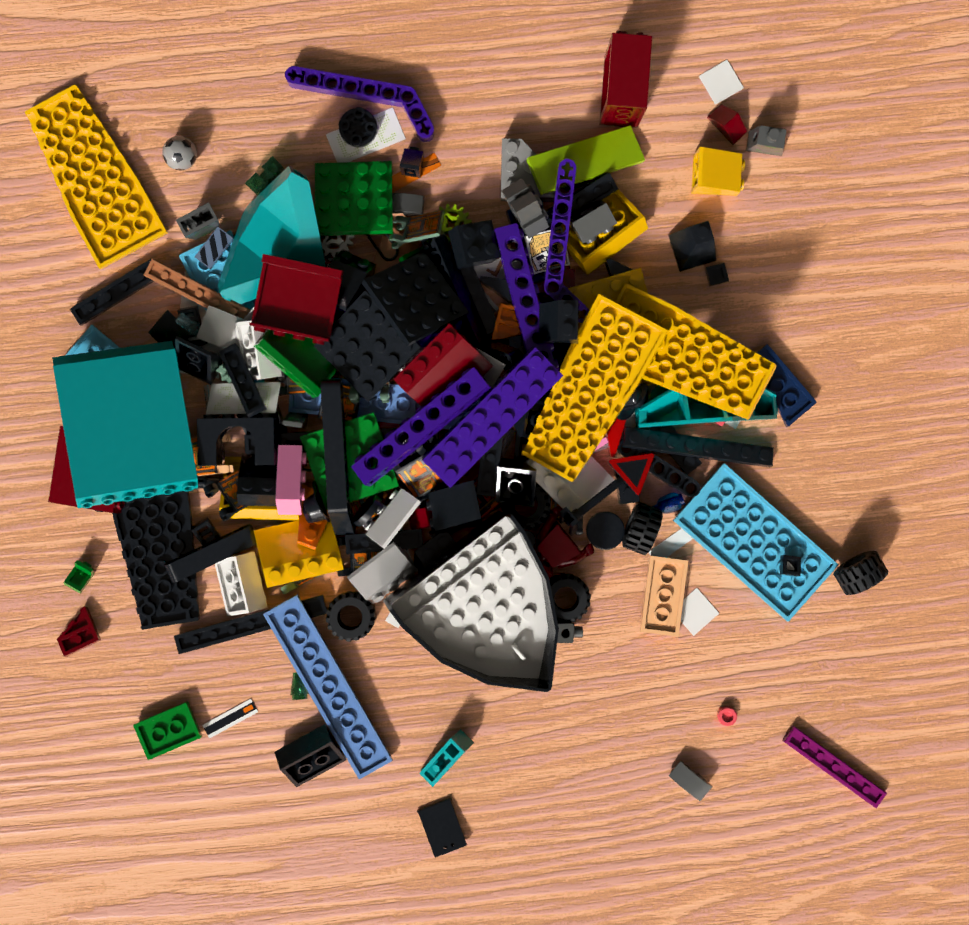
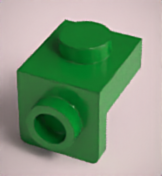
(79, 576)

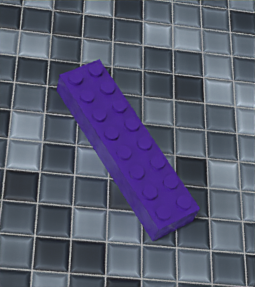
(491, 416)

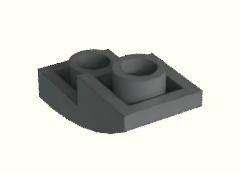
(408, 204)
(690, 781)

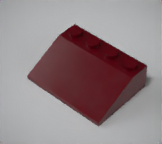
(439, 365)

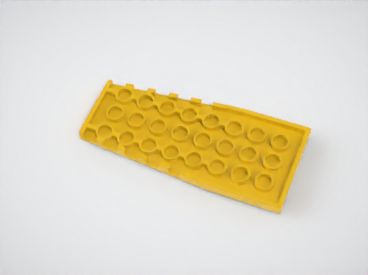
(94, 178)
(699, 358)
(595, 386)

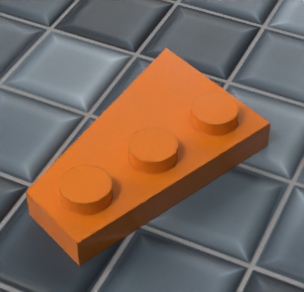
(310, 533)

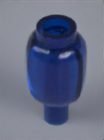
(670, 503)

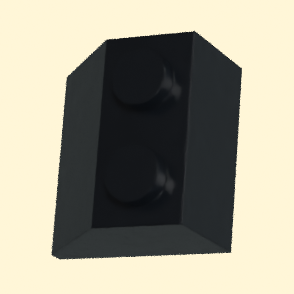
(559, 321)

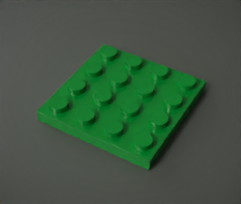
(354, 198)
(360, 436)

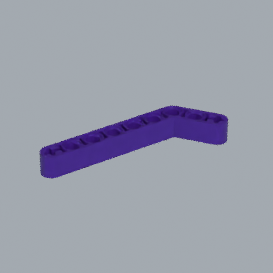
(360, 94)
(561, 238)

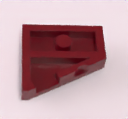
(79, 633)

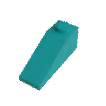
(446, 757)

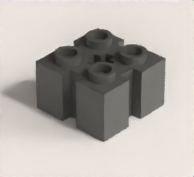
(526, 207)

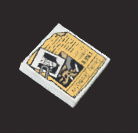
(538, 250)

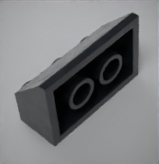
(309, 756)

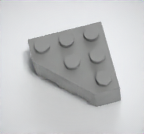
(515, 167)

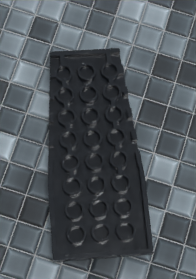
(150, 536)

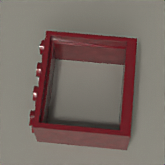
(625, 79)

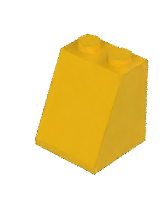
(717, 172)

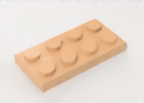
(664, 596)

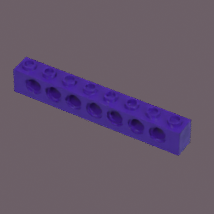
(509, 234)
(432, 425)

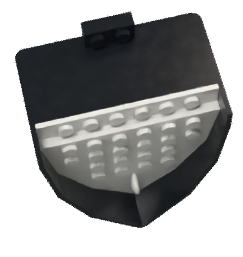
(483, 606)

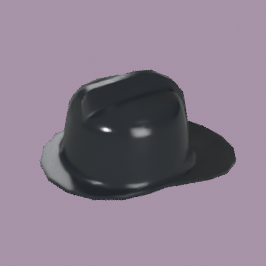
(636, 400)
(313, 507)

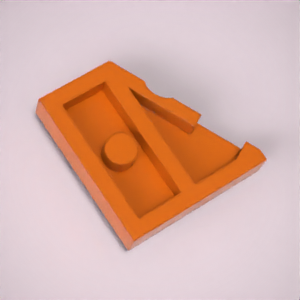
(507, 324)

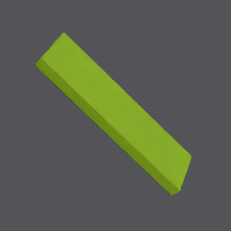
(592, 158)

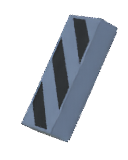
(214, 248)

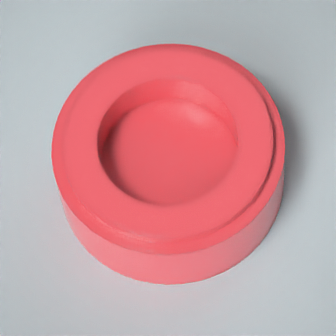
(727, 715)

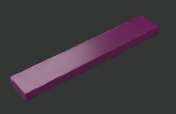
(834, 766)

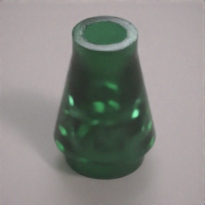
(298, 689)

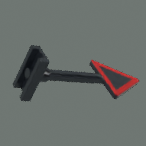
(631, 471)

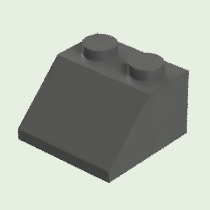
(593, 222)

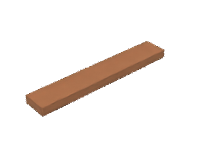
(192, 289)

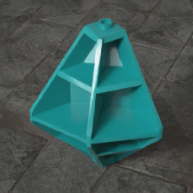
(274, 224)
(672, 408)

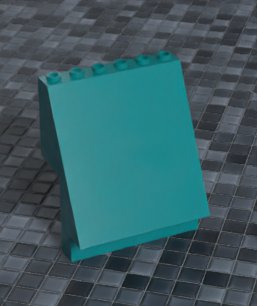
(125, 424)

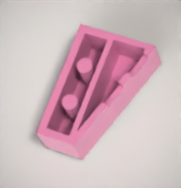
(289, 479)

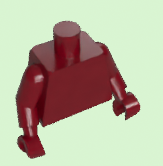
(557, 545)

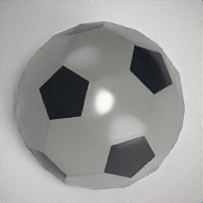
(179, 153)

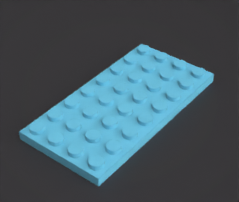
(750, 538)

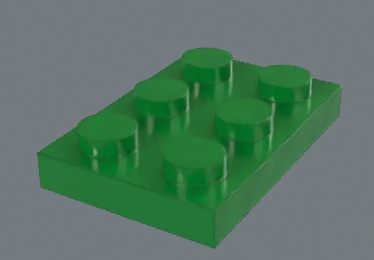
(167, 730)

